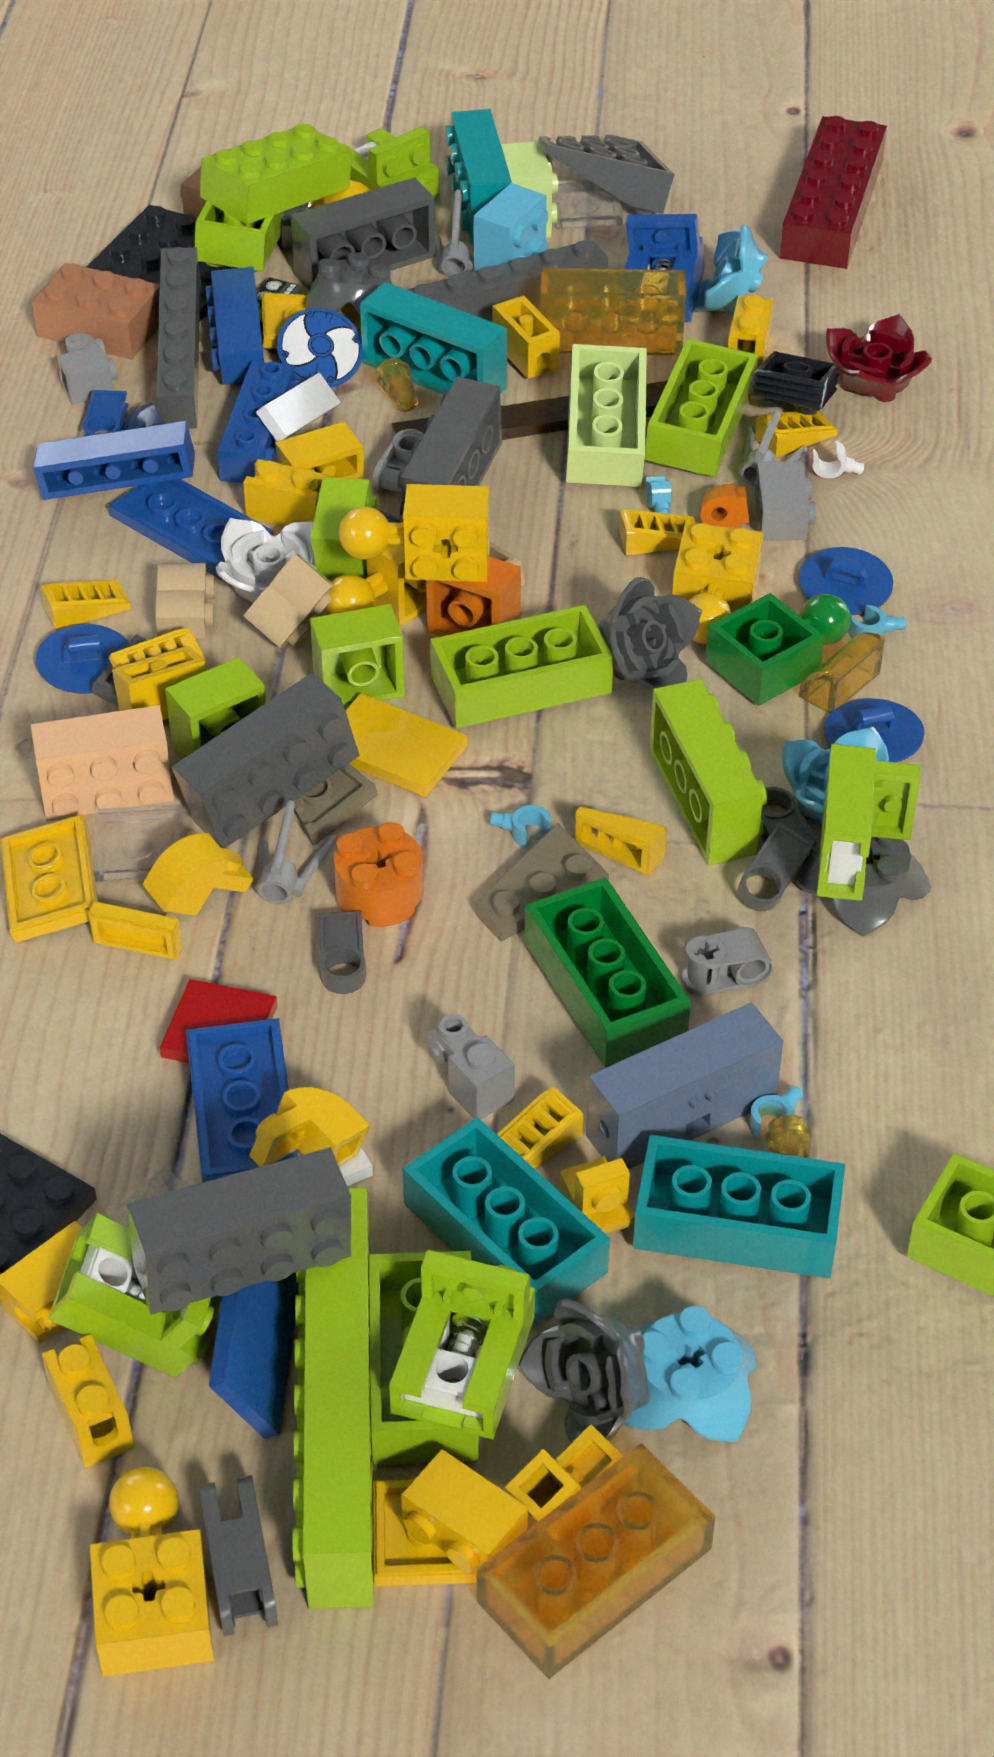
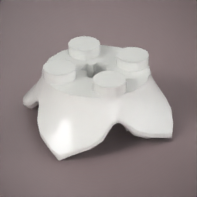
(257, 557)

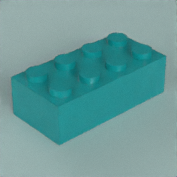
(475, 162)
(431, 339)
(739, 1206)
(506, 1213)

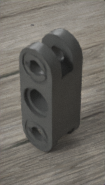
(238, 1558)

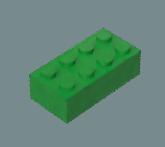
(606, 971)

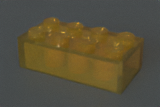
(616, 307)
(594, 1560)

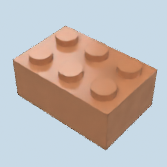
(98, 304)

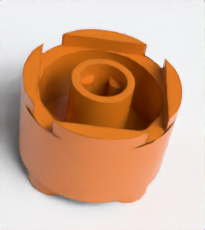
(379, 874)

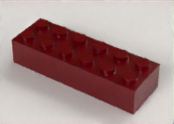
(833, 192)

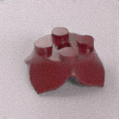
(879, 361)

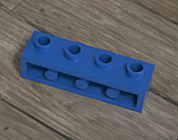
(234, 323)
(246, 435)
(114, 460)

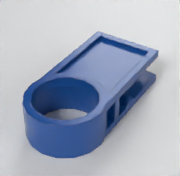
(105, 412)

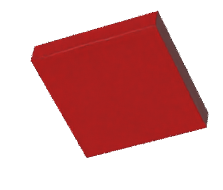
(209, 1006)

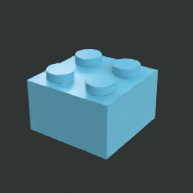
(510, 227)

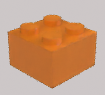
(473, 605)

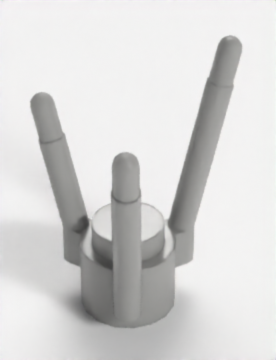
(455, 256)
(751, 457)
(279, 878)

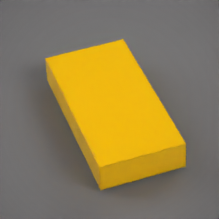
(135, 930)

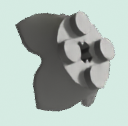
(346, 282)
(648, 635)
(889, 875)
(591, 1366)

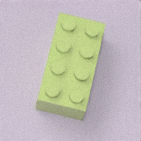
(606, 415)

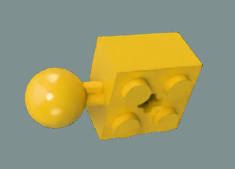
(441, 533)
(717, 571)
(383, 586)
(152, 1586)

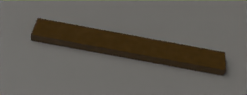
(536, 416)

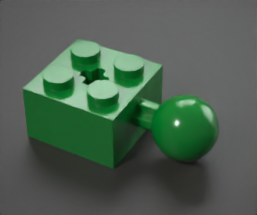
(771, 647)

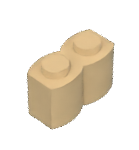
(183, 598)
(290, 602)

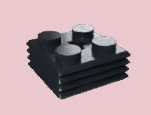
(795, 382)

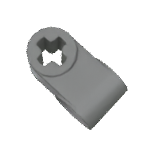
(396, 456)
(729, 958)

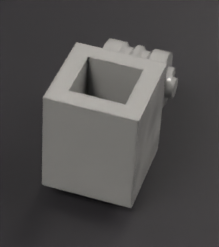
(85, 368)
(477, 1069)

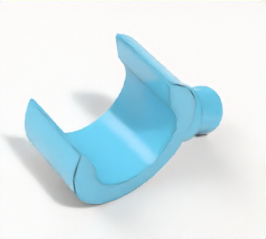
(658, 494)
(877, 622)
(523, 816)
(773, 1105)

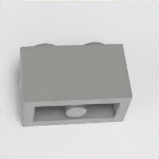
(784, 501)

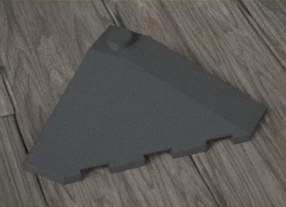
(618, 166)

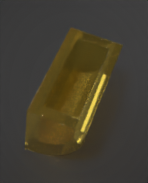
(844, 672)

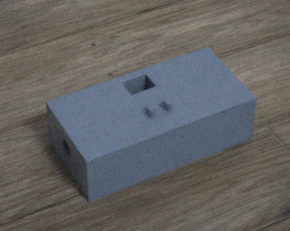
(683, 1085)

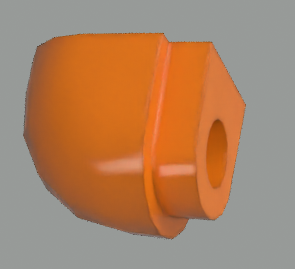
(725, 506)

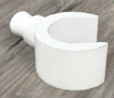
(837, 467)

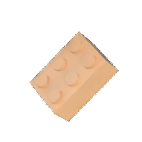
(102, 762)

